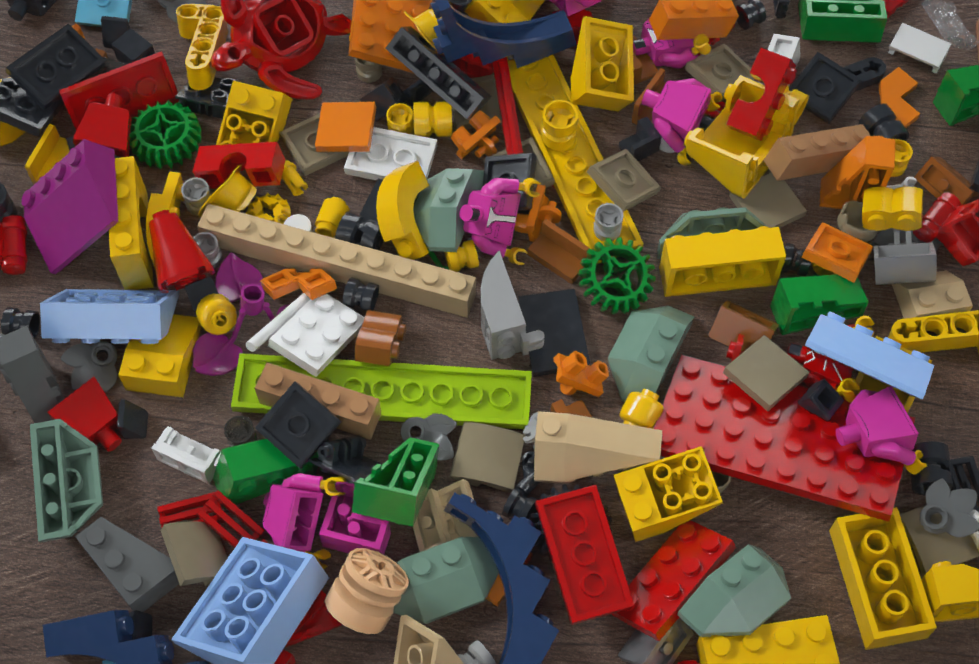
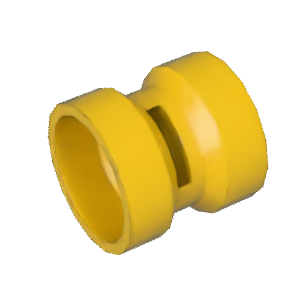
(400, 118)
(903, 154)
(464, 256)

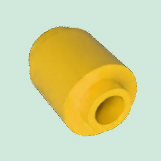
(330, 216)

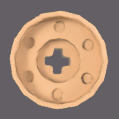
(366, 591)

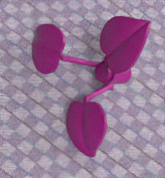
(235, 280)

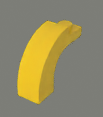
(396, 211)

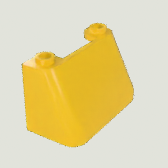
(732, 156)

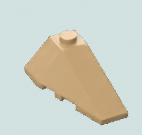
(584, 446)

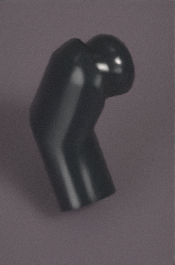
(527, 484)

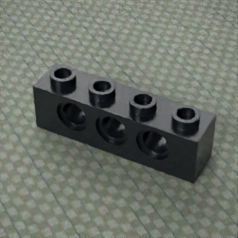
(439, 75)

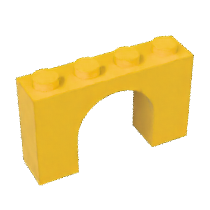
(126, 237)

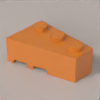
(693, 17)
(863, 167)

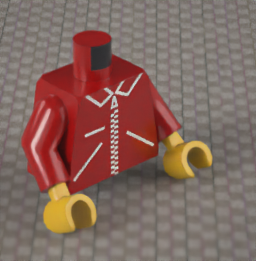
(823, 367)

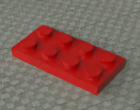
(137, 83)
(584, 554)
(673, 577)

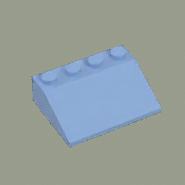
(108, 315)
(871, 356)
(252, 604)

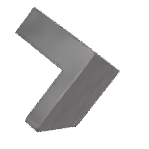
(646, 650)

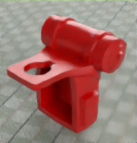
(953, 226)
(13, 245)

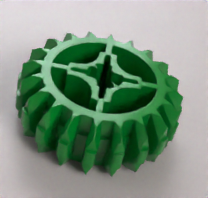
(181, 134)
(622, 284)

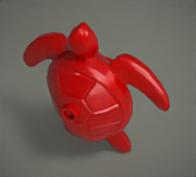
(277, 40)

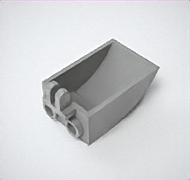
(905, 261)
(501, 315)

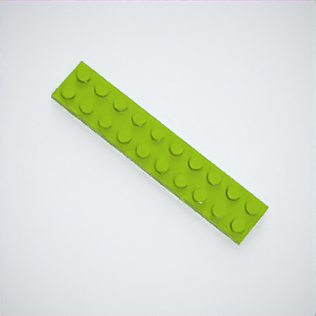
(409, 390)

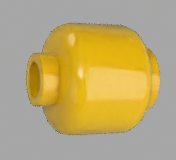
(216, 314)
(641, 409)

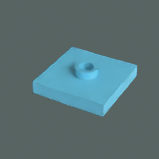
(90, 11)

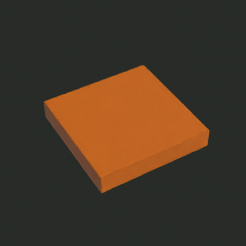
(345, 127)
(837, 252)

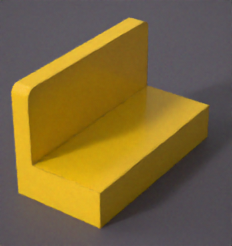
(46, 154)

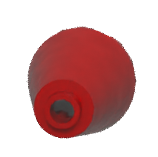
(176, 253)

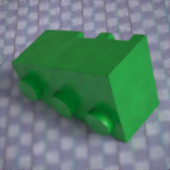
(842, 20)
(958, 95)
(803, 299)
(252, 469)
(398, 485)

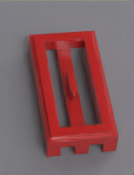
(210, 504)
(185, 505)

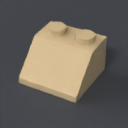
(943, 296)

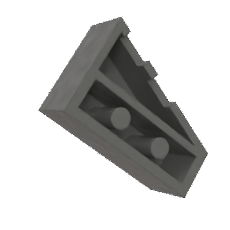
(29, 374)
(130, 565)

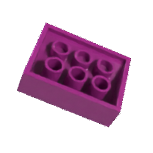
(73, 204)

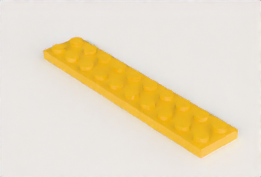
(533, 89)

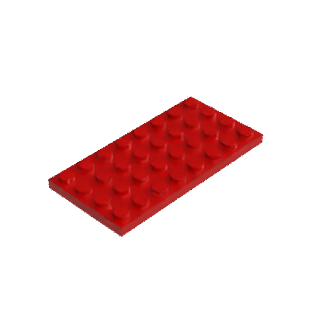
(774, 447)

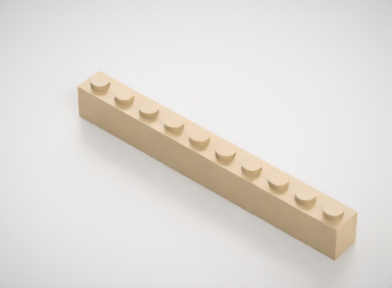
(340, 259)

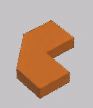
(893, 90)
(312, 283)

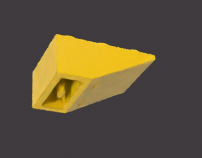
(253, 115)
(667, 492)

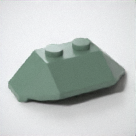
(440, 205)
(711, 221)
(647, 348)
(64, 479)
(446, 579)
(737, 595)

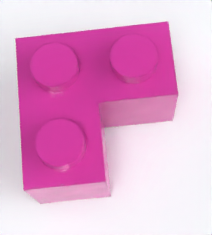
(350, 530)

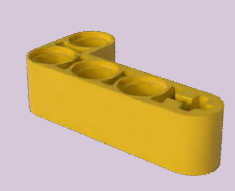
(208, 32)
(913, 334)

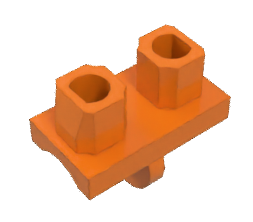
(484, 128)
(541, 210)
(576, 375)

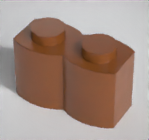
(380, 338)

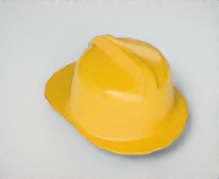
(425, 24)
(232, 194)

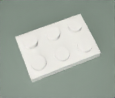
(390, 151)
(317, 333)

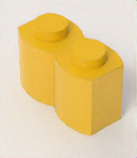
(892, 208)

